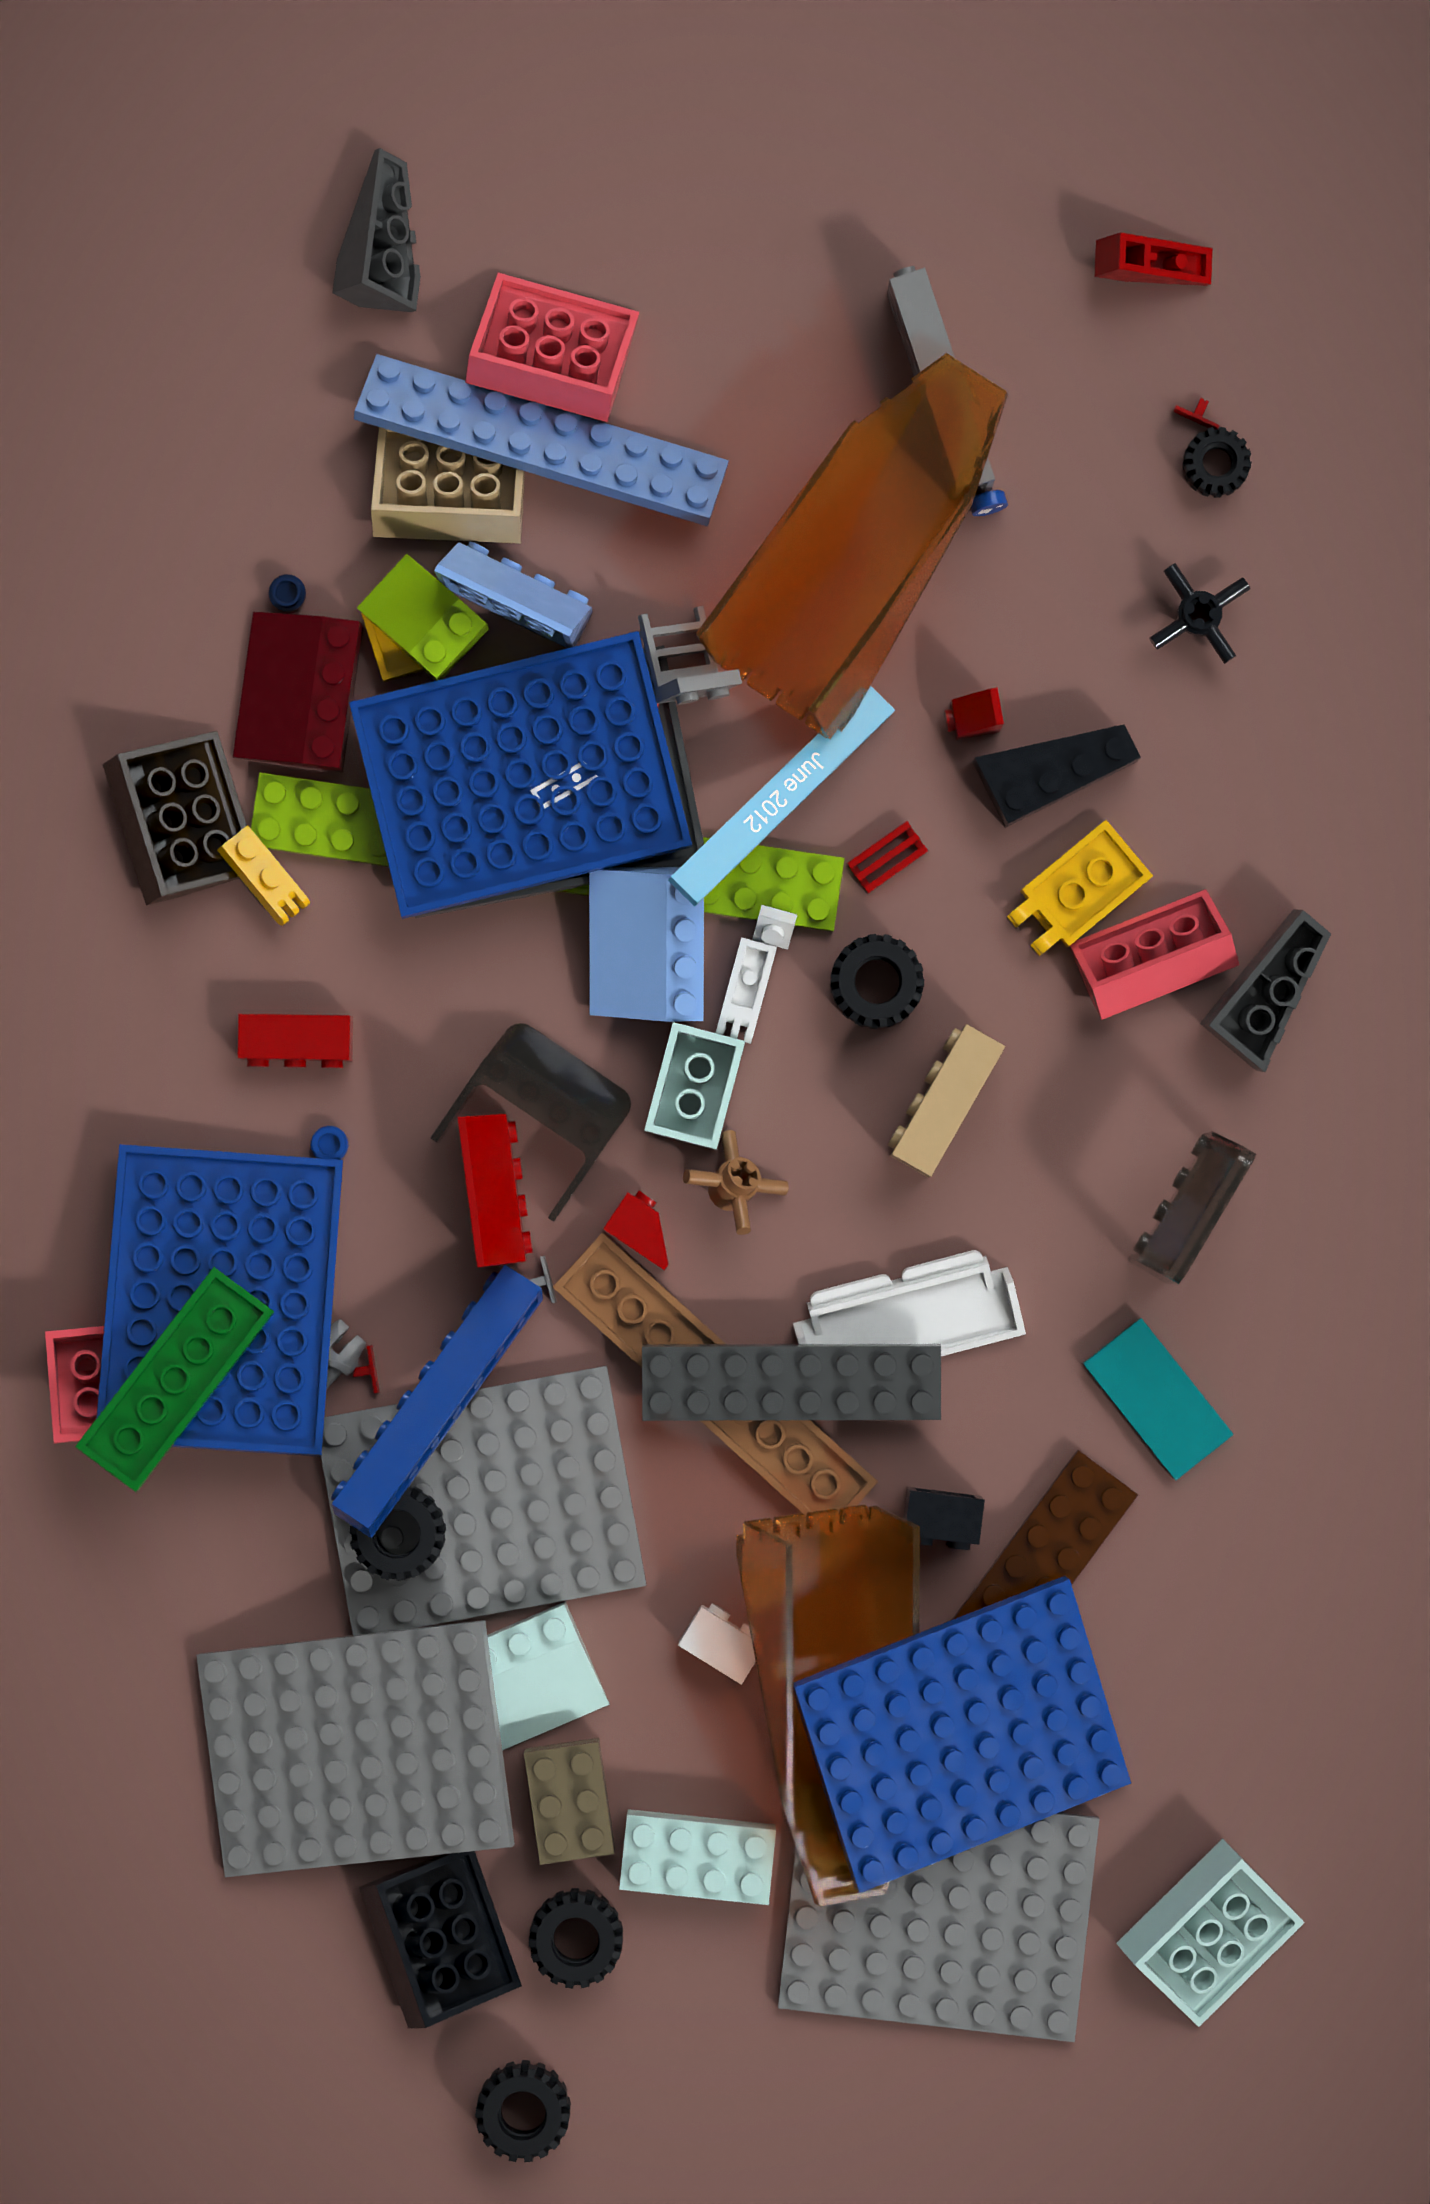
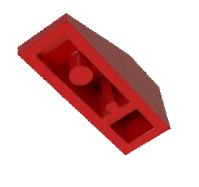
(1152, 260)

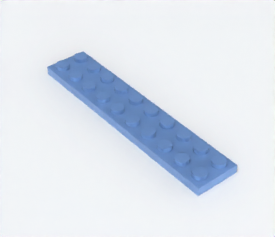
(541, 440)

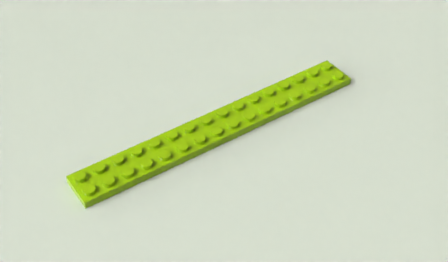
(343, 825)

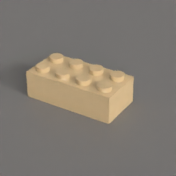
(946, 1101)

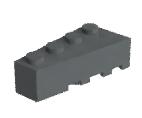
(1262, 998)

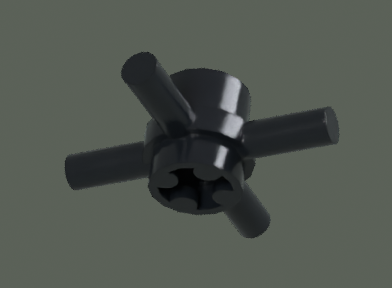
(1198, 627)

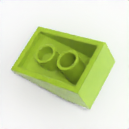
(423, 617)

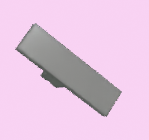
(545, 1280)

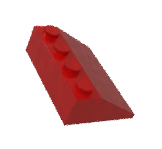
(493, 1189)

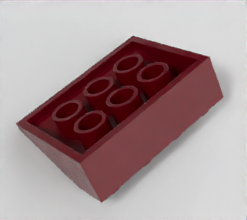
(298, 690)

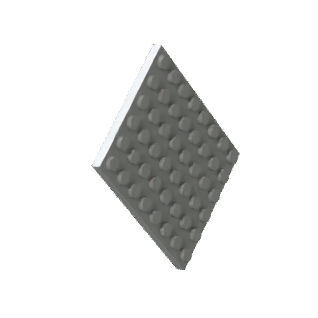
(527, 1503)
(355, 1749)
(959, 1944)

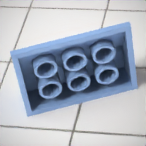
(514, 595)
(644, 947)

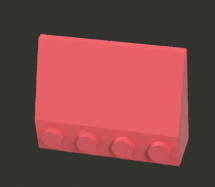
(551, 347)

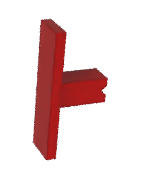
(1197, 415)
(369, 1369)

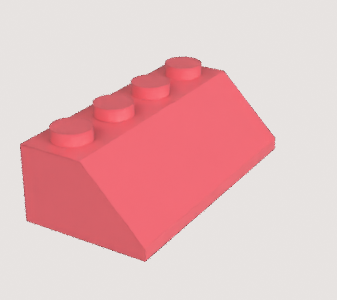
(1154, 954)

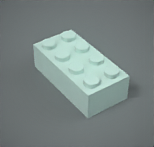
(698, 1857)

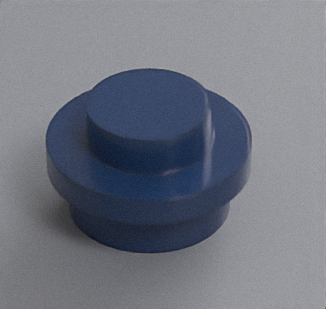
(287, 593)

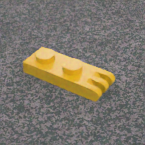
(263, 875)

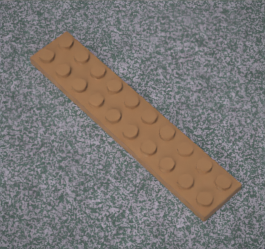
(639, 1311)

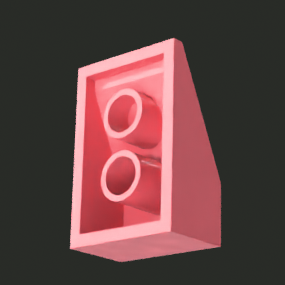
(74, 1380)

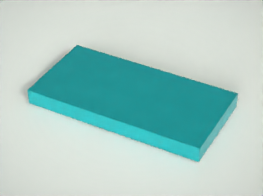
(1158, 1399)

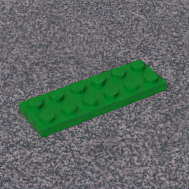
(174, 1380)

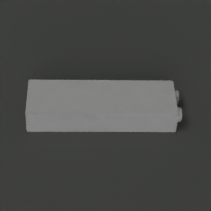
(923, 330)

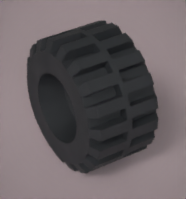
(877, 948)
(417, 1560)
(571, 1970)
(517, 2142)

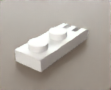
(746, 988)

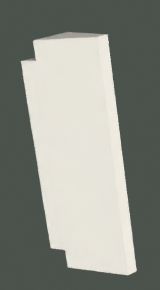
(934, 1302)

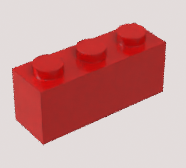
(295, 1039)

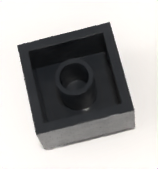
(945, 1516)

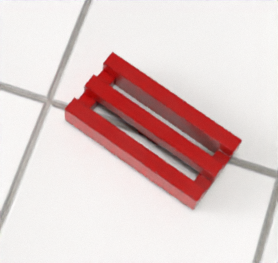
(861, 875)

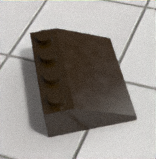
(176, 813)

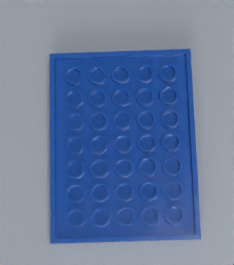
(462, 753)
(268, 1230)
(961, 1733)

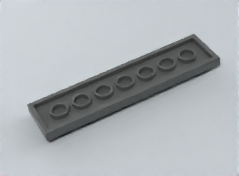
(791, 1382)

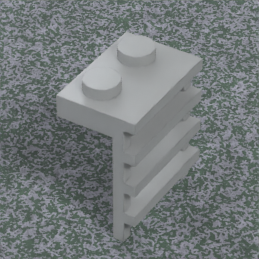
(688, 683)

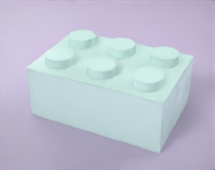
(694, 1086)

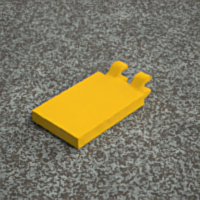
(1081, 887)

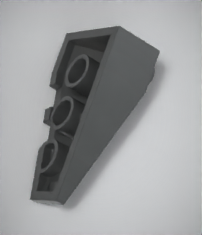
(376, 253)

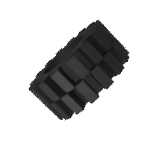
(1232, 446)

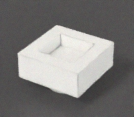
(774, 927)

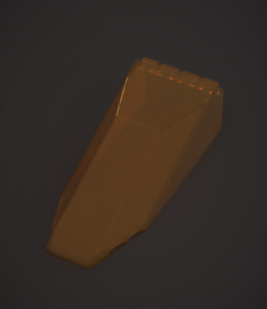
(858, 548)
(812, 1600)

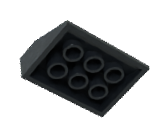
(440, 1938)

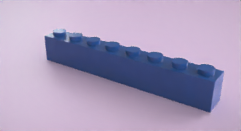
(436, 1401)

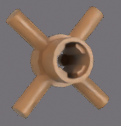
(735, 1183)

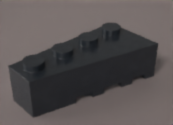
(1049, 771)

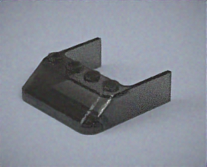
(552, 1090)
(1193, 1209)

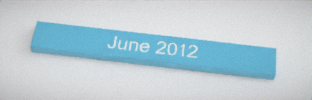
(777, 801)

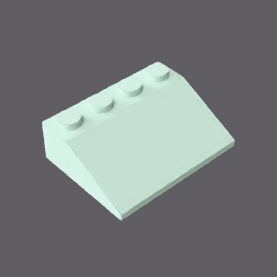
(542, 1675)
(1210, 1933)

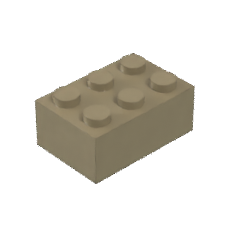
(569, 1801)

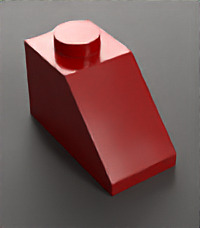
(975, 714)
(639, 1228)

